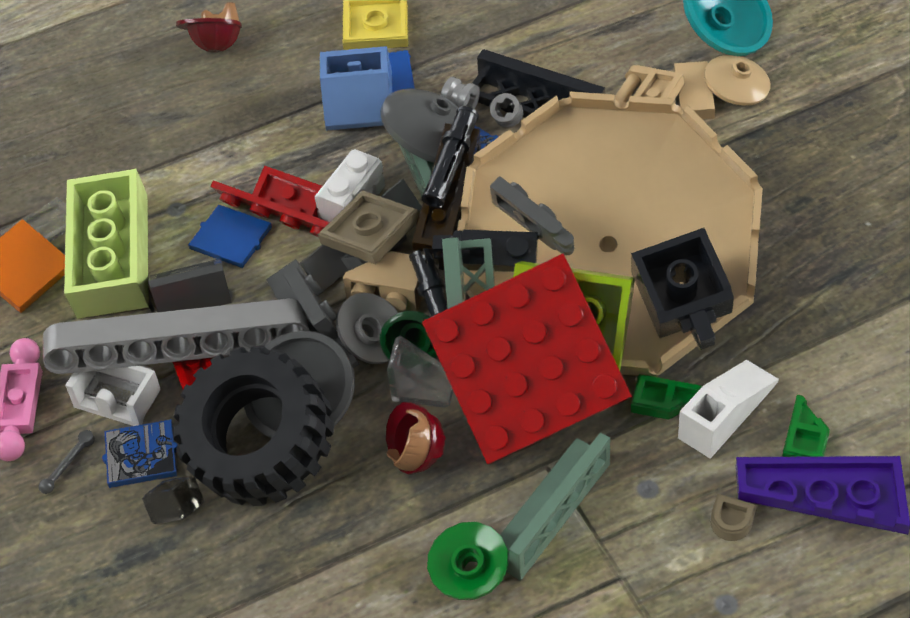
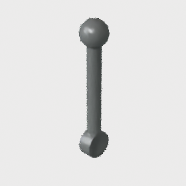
(85, 439)

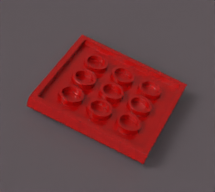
(526, 359)

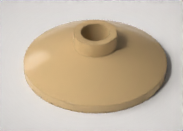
(737, 80)

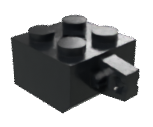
(688, 305)

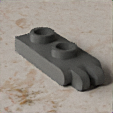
(535, 218)

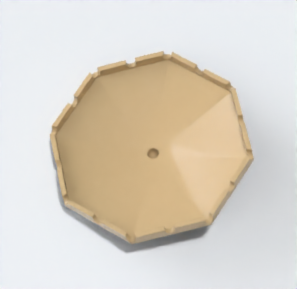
(621, 184)

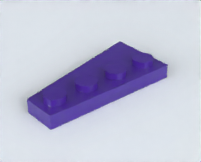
(833, 487)

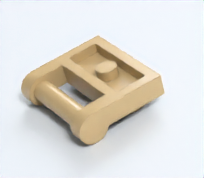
(651, 83)

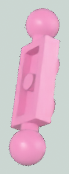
(18, 397)

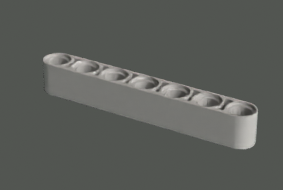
(168, 335)

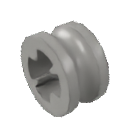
(503, 101)

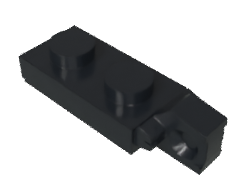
(507, 248)

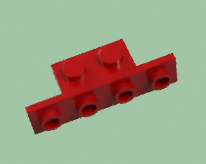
(278, 195)

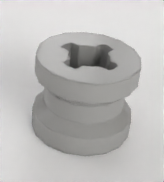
(460, 93)

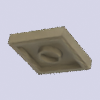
(369, 227)

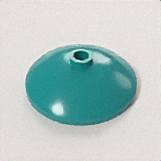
(731, 25)

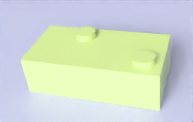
(106, 244)

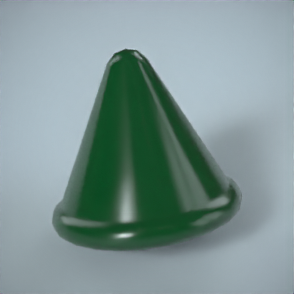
(410, 327)

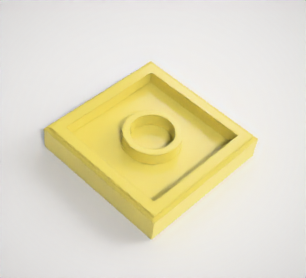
(375, 23)

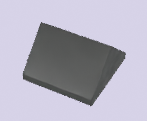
(190, 287)

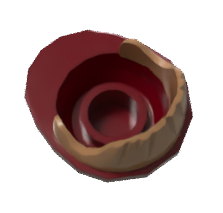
(214, 31)
(414, 438)

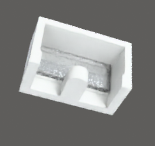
(115, 393)

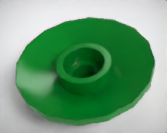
(458, 547)

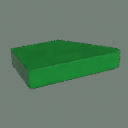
(661, 396)
(806, 432)

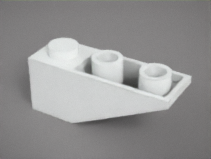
(723, 406)

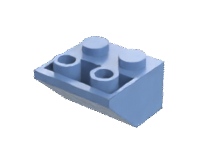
(354, 86)

